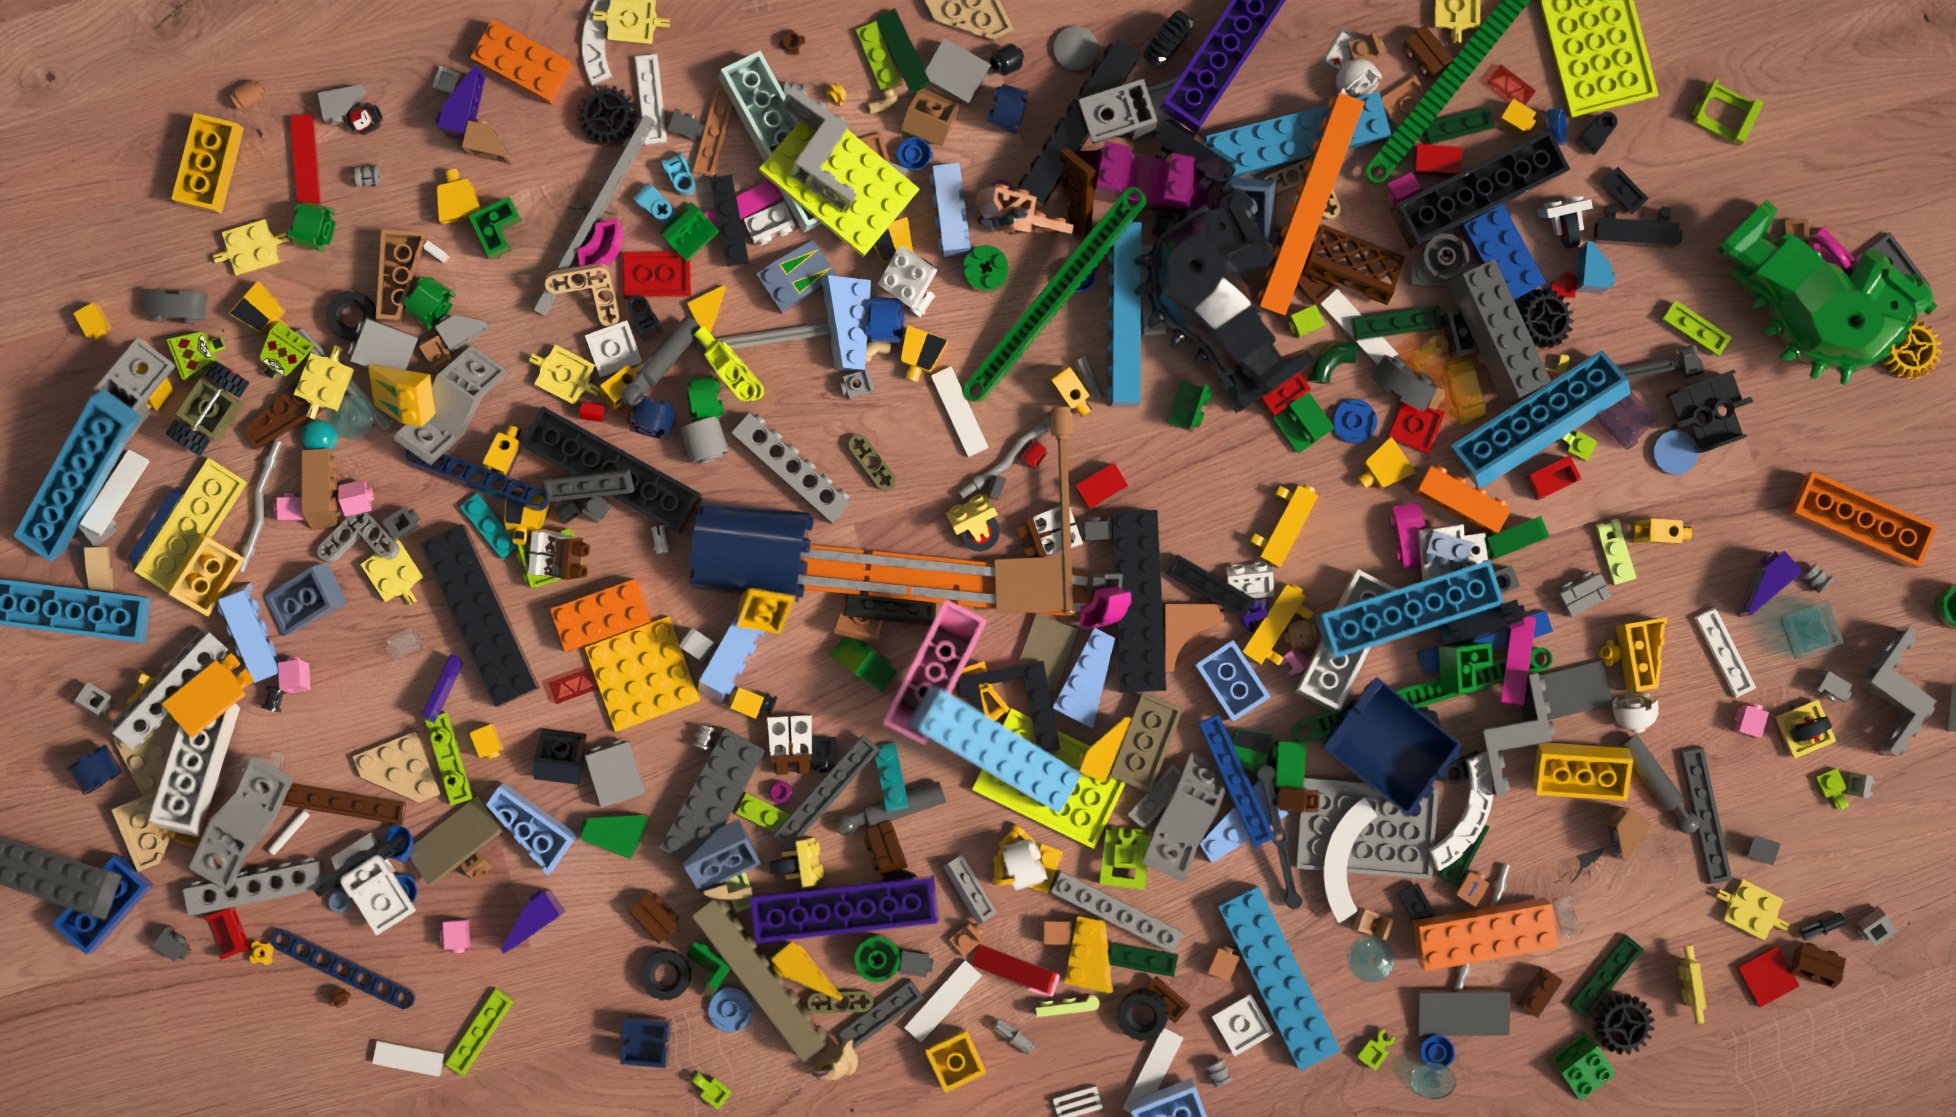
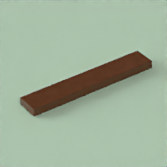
(345, 804)

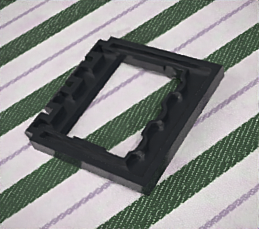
(1037, 694)

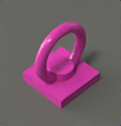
(1831, 250)

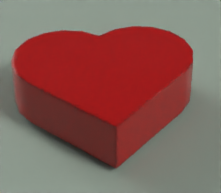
(1565, 285)

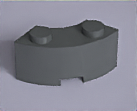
(180, 305)
(1413, 387)

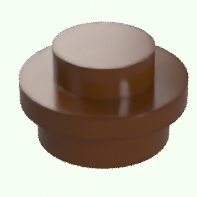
(339, 998)

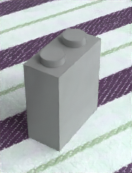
(956, 71)
(382, 345)
(615, 773)

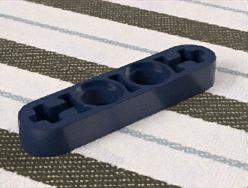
(155, 526)

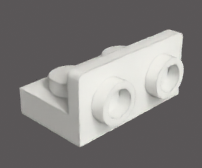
(770, 223)
(1252, 579)

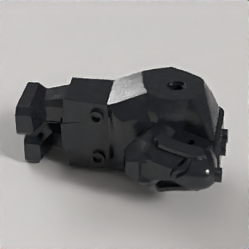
(1205, 301)

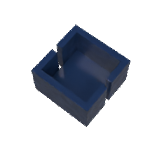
(646, 1042)

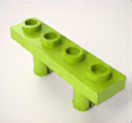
(449, 759)

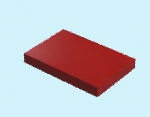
(656, 275)

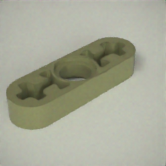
(866, 446)
(857, 1006)

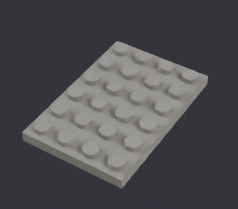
(1385, 846)

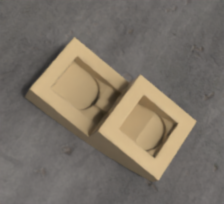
(98, 568)
(723, 892)

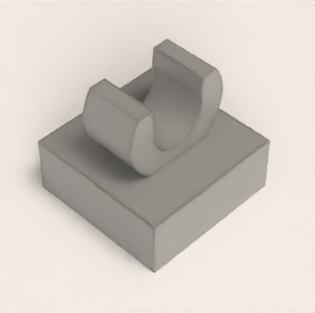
(1860, 785)

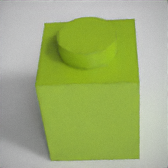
(1305, 321)

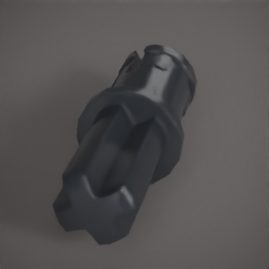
(1822, 926)

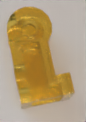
(1432, 348)

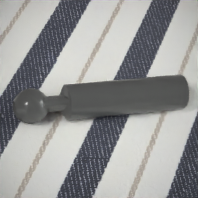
(660, 361)
(1660, 784)
(876, 813)

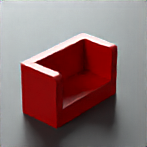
(1437, 160)
(1285, 394)
(1553, 477)
(1101, 486)
(228, 932)

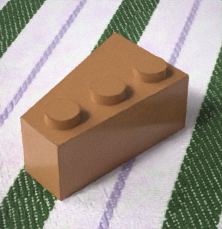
(319, 489)

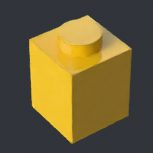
(1518, 117)
(93, 321)
(746, 702)
(487, 742)

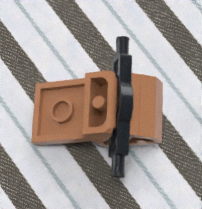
(1014, 213)

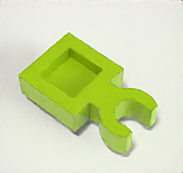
(1125, 853)
(1374, 1052)

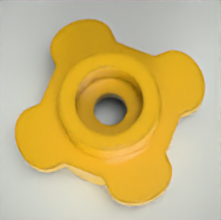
(836, 93)
(1610, 653)
(266, 957)

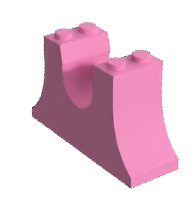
(937, 664)

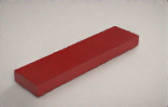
(305, 159)
(1014, 969)

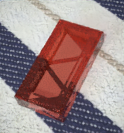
(1510, 85)
(573, 685)

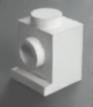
(1479, 541)

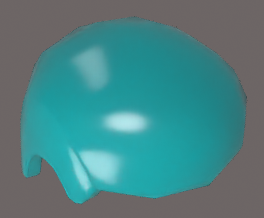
(319, 435)

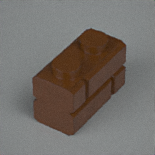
(1426, 52)
(1298, 800)
(886, 848)
(654, 916)
(1818, 965)
(1540, 992)

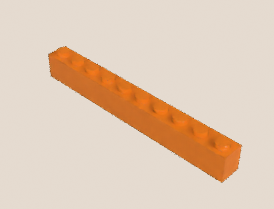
(1310, 203)

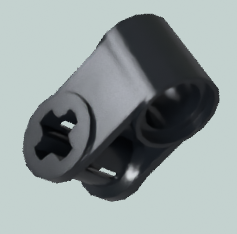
(1595, 134)
(644, 318)
(1461, 768)

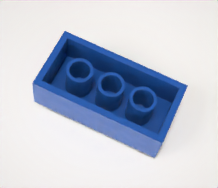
(1497, 238)
(90, 931)

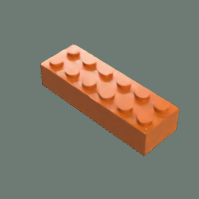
(1862, 520)
(1485, 934)

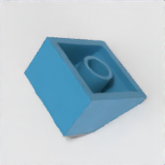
(1593, 270)

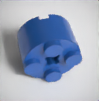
(885, 320)

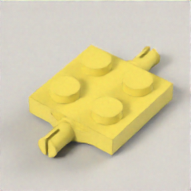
(1457, 16)
(631, 20)
(251, 247)
(565, 374)
(324, 382)
(393, 576)
(1752, 910)
(1693, 991)

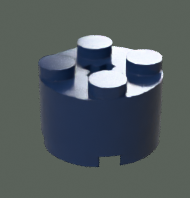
(1008, 108)
(651, 418)
(94, 770)

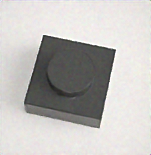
(996, 487)

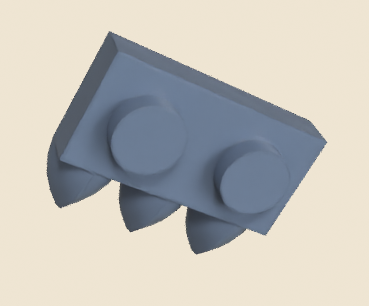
(1446, 548)

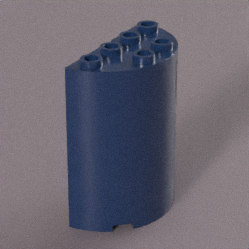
(749, 549)
(1391, 746)

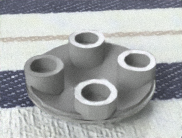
(1075, 48)

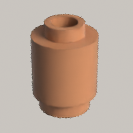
(247, 94)

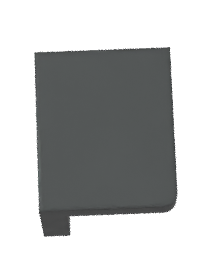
(1103, 579)
(1763, 850)

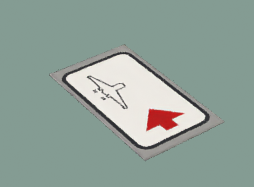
(1339, 51)

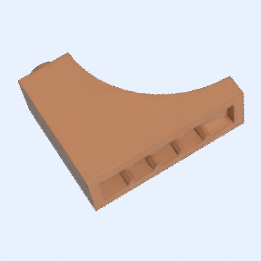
(1183, 622)

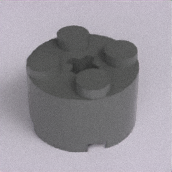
(1450, 247)

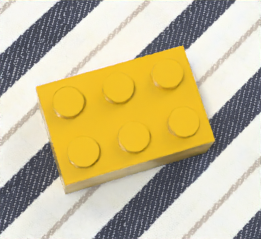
(204, 574)

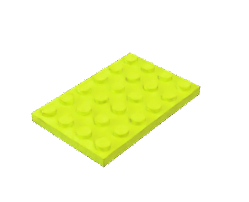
(1598, 53)
(878, 185)
(1085, 809)

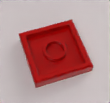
(1416, 427)
(1768, 976)

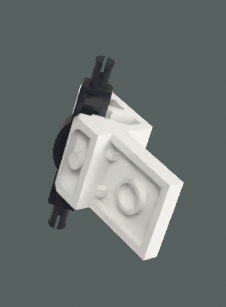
(370, 881)

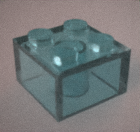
(1811, 629)

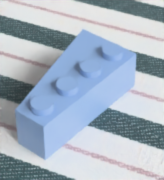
(951, 210)
(847, 319)
(249, 632)
(728, 662)
(1084, 686)
(533, 827)
(1230, 830)

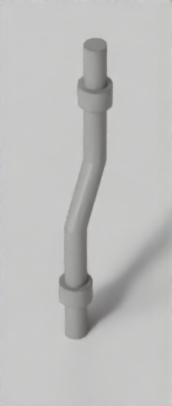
(269, 463)
(980, 481)
(1499, 887)

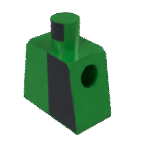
(1252, 748)

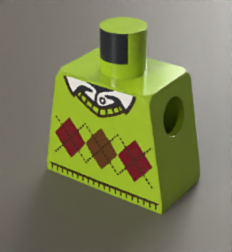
(283, 350)
(195, 353)

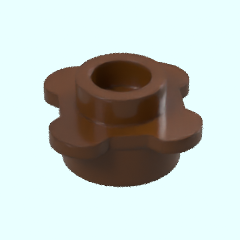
(798, 41)

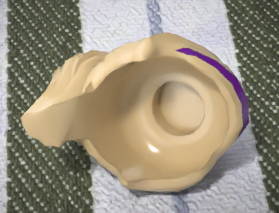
(835, 1062)

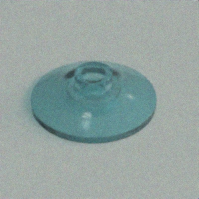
(360, 414)
(1361, 954)
(1432, 1080)

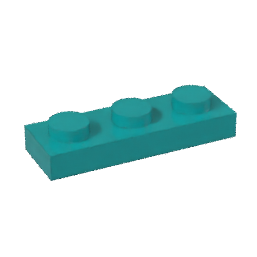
(489, 525)
(891, 777)

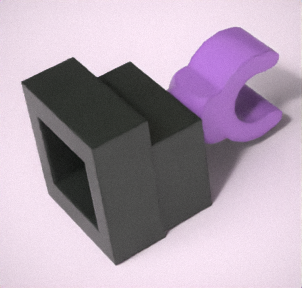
(567, 510)

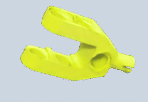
(724, 362)

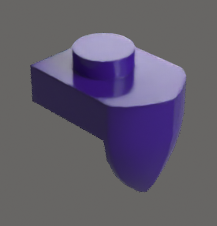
(1257, 611)

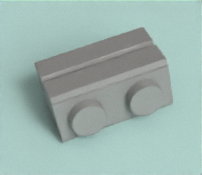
(1584, 594)

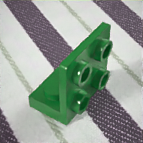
(1188, 404)
(715, 965)
(1583, 1066)

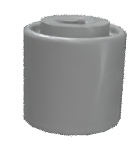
(704, 441)

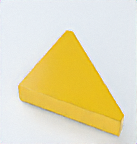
(707, 307)

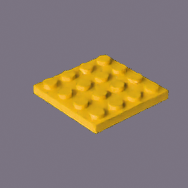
(642, 674)

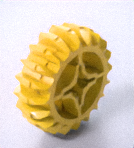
(1913, 356)

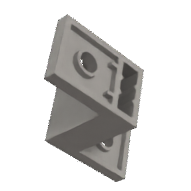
(1133, 108)
(829, 133)
(132, 387)
(455, 398)
(1898, 692)
(1518, 735)
(1186, 818)
(241, 823)

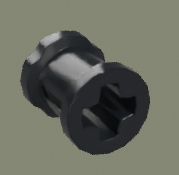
(273, 699)

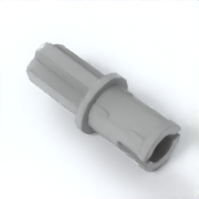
(1088, 378)
(1014, 1036)

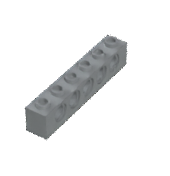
(745, 433)
(155, 691)
(198, 903)
(1117, 911)

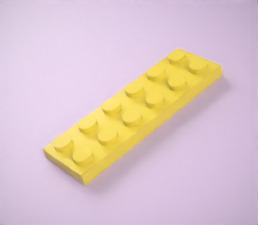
(198, 511)

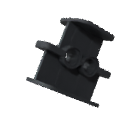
(1705, 398)

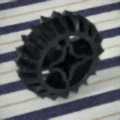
(1168, 38)
(615, 111)
(1561, 314)
(1642, 1023)

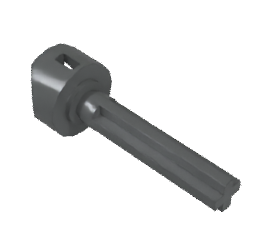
(1687, 361)

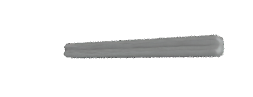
(773, 336)
(352, 388)

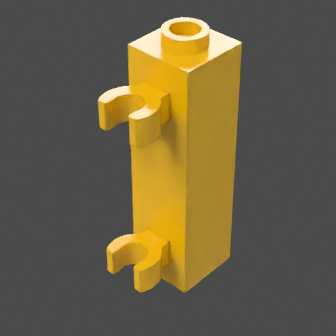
(1288, 525)
(1272, 626)

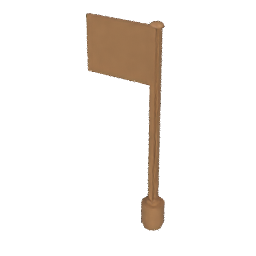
(1045, 582)

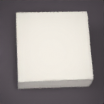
(446, 80)
(435, 251)

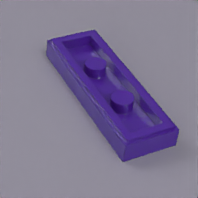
(442, 688)

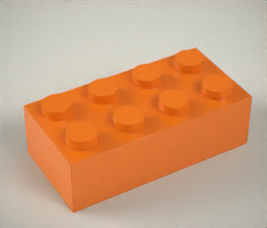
(522, 62)
(1461, 500)
(601, 615)

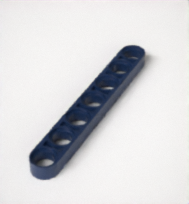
(484, 485)
(332, 969)

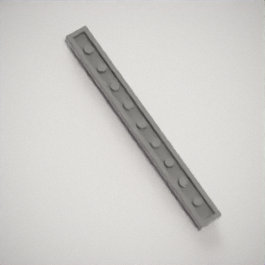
(598, 206)

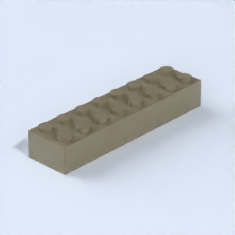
(760, 979)

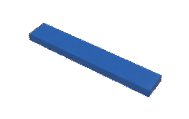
(1430, 658)
(1236, 780)

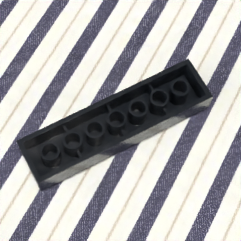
(1072, 131)
(1479, 189)
(585, 453)
(480, 615)
(1141, 628)

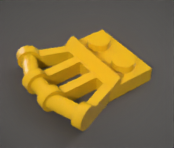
(979, 668)
(1049, 859)

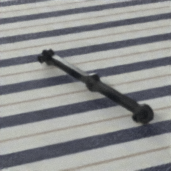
(1266, 774)

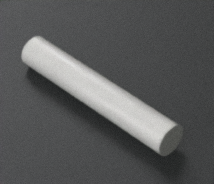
(288, 832)

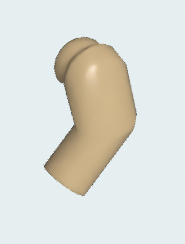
(884, 104)
(874, 347)

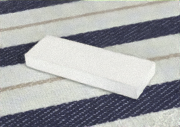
(408, 1058)

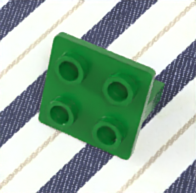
(689, 231)
(1303, 422)

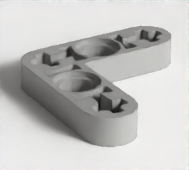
(362, 530)

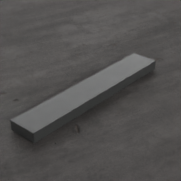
(826, 792)
(1705, 809)

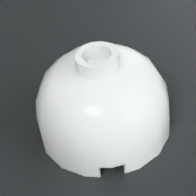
(1357, 78)
(1636, 711)

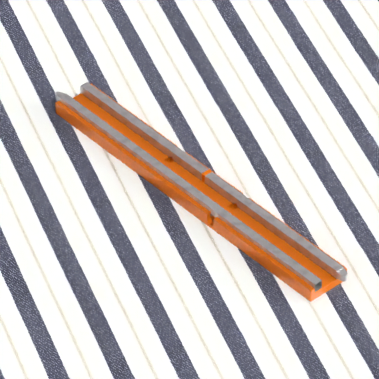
(913, 577)

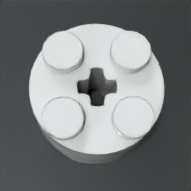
(1023, 863)

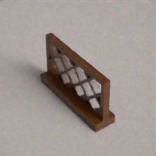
(1350, 277)

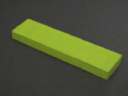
(479, 1032)

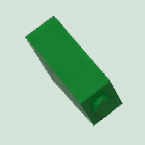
(1516, 538)
(615, 833)

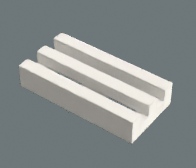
(1056, 1100)

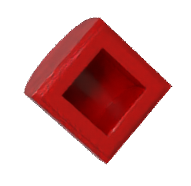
(592, 411)
(1034, 454)

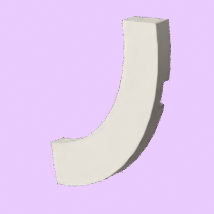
(594, 44)
(1473, 817)
(1337, 858)

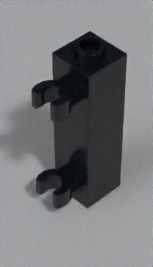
(1207, 157)
(1637, 232)
(1483, 623)

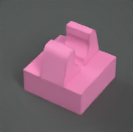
(1297, 660)

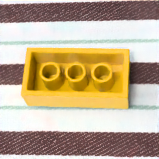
(207, 163)
(1582, 771)

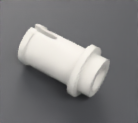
(923, 304)
(660, 541)

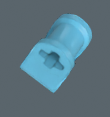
(678, 170)
(652, 202)

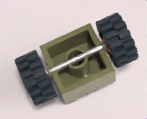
(209, 409)

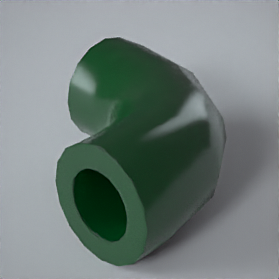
(1330, 358)

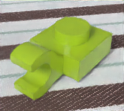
(1579, 445)
(1831, 785)
(714, 1091)

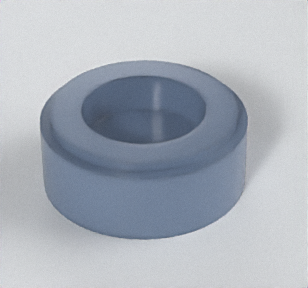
(339, 901)

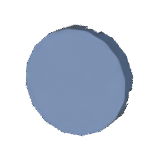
(1675, 452)
(730, 1009)

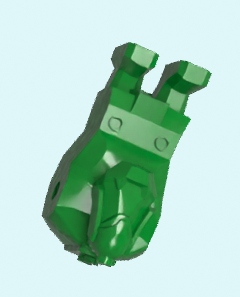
(1818, 308)

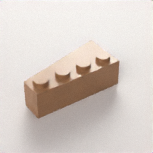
(397, 270)

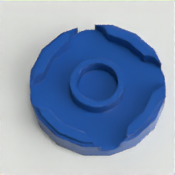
(1354, 421)

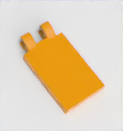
(208, 695)

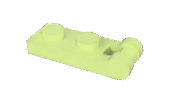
(1615, 552)
(1069, 1005)

